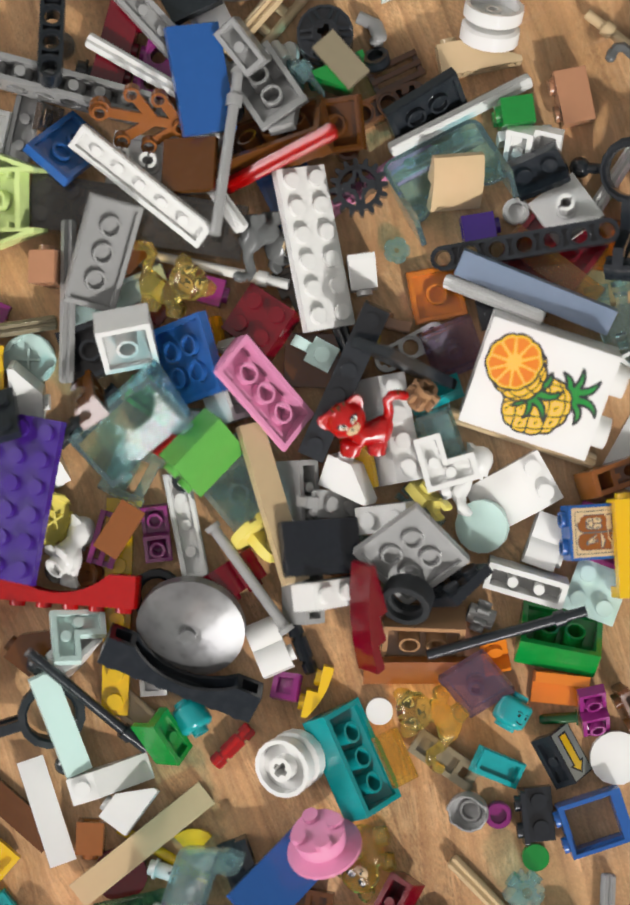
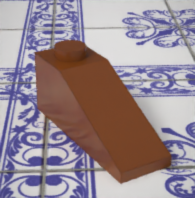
(603, 479)

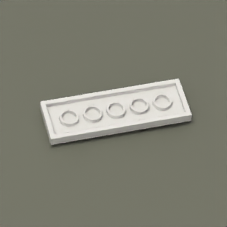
(313, 248)

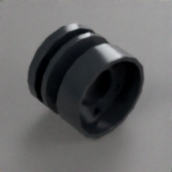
(313, 24)

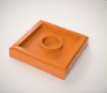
(430, 300)

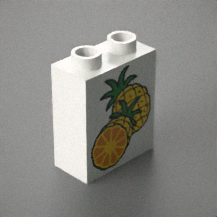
(543, 385)

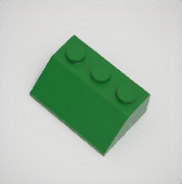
(568, 648)

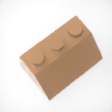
(440, 628)

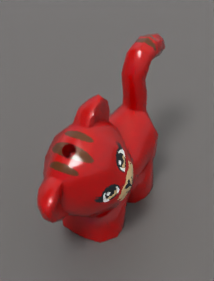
(349, 422)

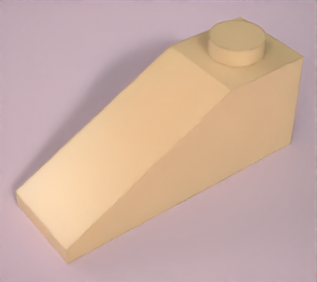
(471, 61)

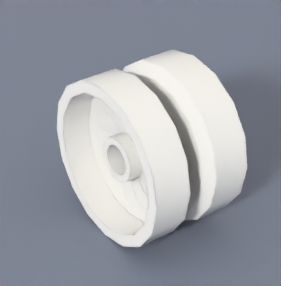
(492, 24)
(290, 763)

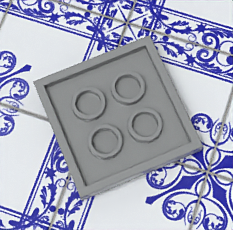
(413, 546)

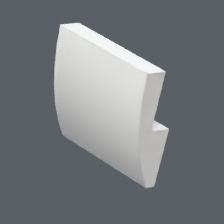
(527, 138)

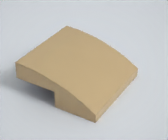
(456, 181)

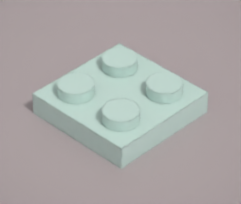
(592, 589)

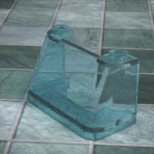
(139, 420)
(195, 872)

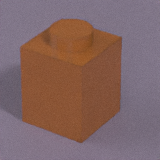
(90, 838)

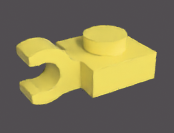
(432, 501)

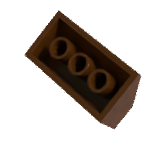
(253, 144)

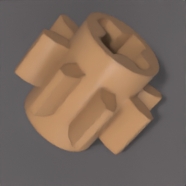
(422, 395)

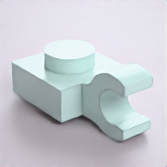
(319, 353)

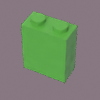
(201, 453)

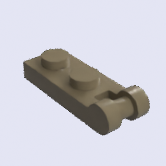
(450, 758)

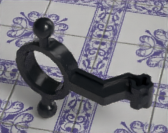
(618, 265)
(19, 722)

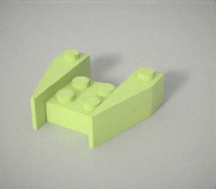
(15, 201)

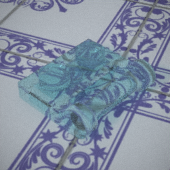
(135, 499)

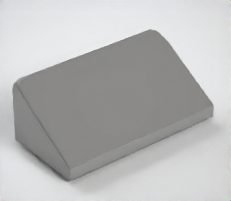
(242, 46)

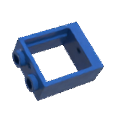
(620, 812)

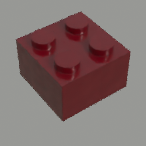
(262, 319)

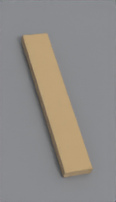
(266, 488)
(142, 844)

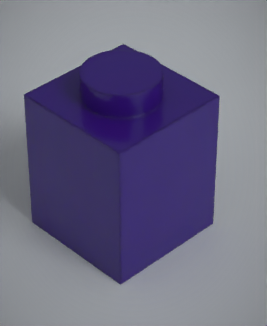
(479, 226)

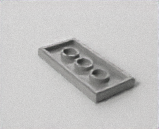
(101, 253)

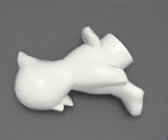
(459, 492)
(67, 556)

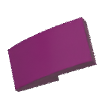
(156, 533)
(593, 710)

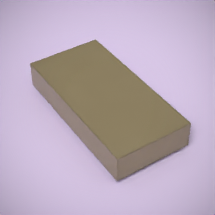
(340, 59)

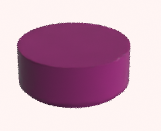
(499, 814)

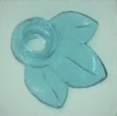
(303, 73)

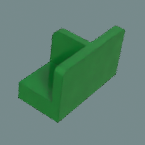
(163, 738)

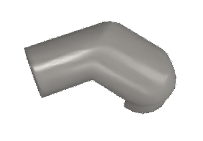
(375, 27)

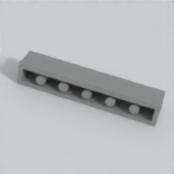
(299, 478)

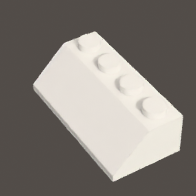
(401, 459)

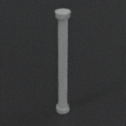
(249, 578)

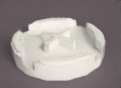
(611, 757)

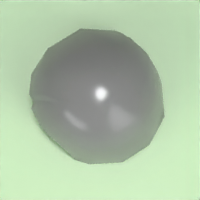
(468, 811)

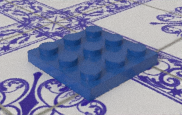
(189, 356)

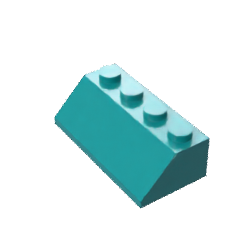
(352, 761)

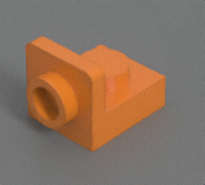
(499, 654)

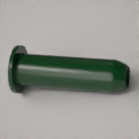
(559, 718)

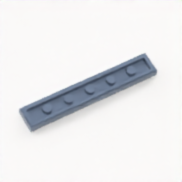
(535, 291)

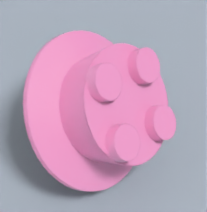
(323, 844)

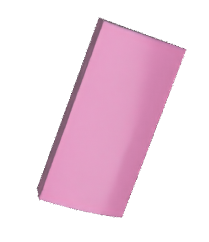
(263, 391)

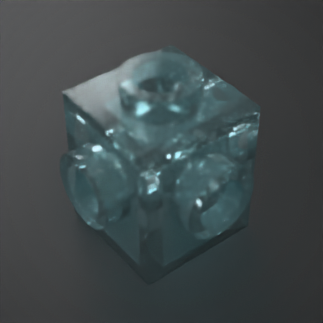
(520, 880)

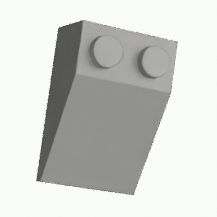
(270, 91)

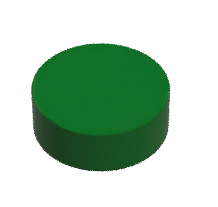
(535, 856)

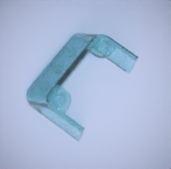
(409, 170)

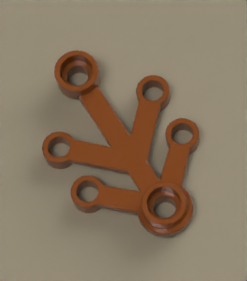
(145, 118)

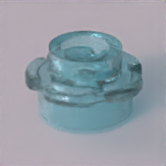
(404, 250)

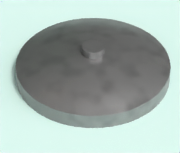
(192, 624)

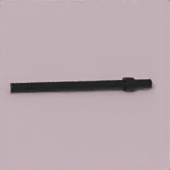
(558, 618)
(123, 730)

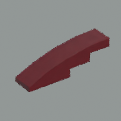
(365, 612)

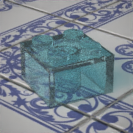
(234, 495)

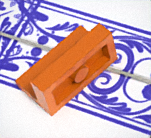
(557, 687)

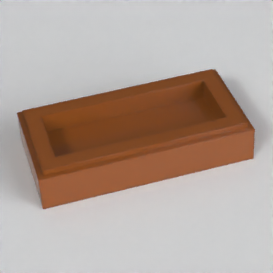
(119, 529)

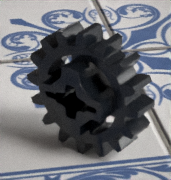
(347, 188)

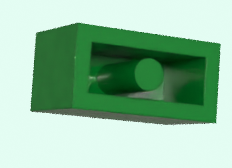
(513, 112)

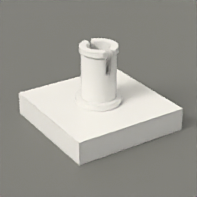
(565, 206)

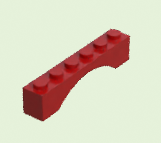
(113, 591)

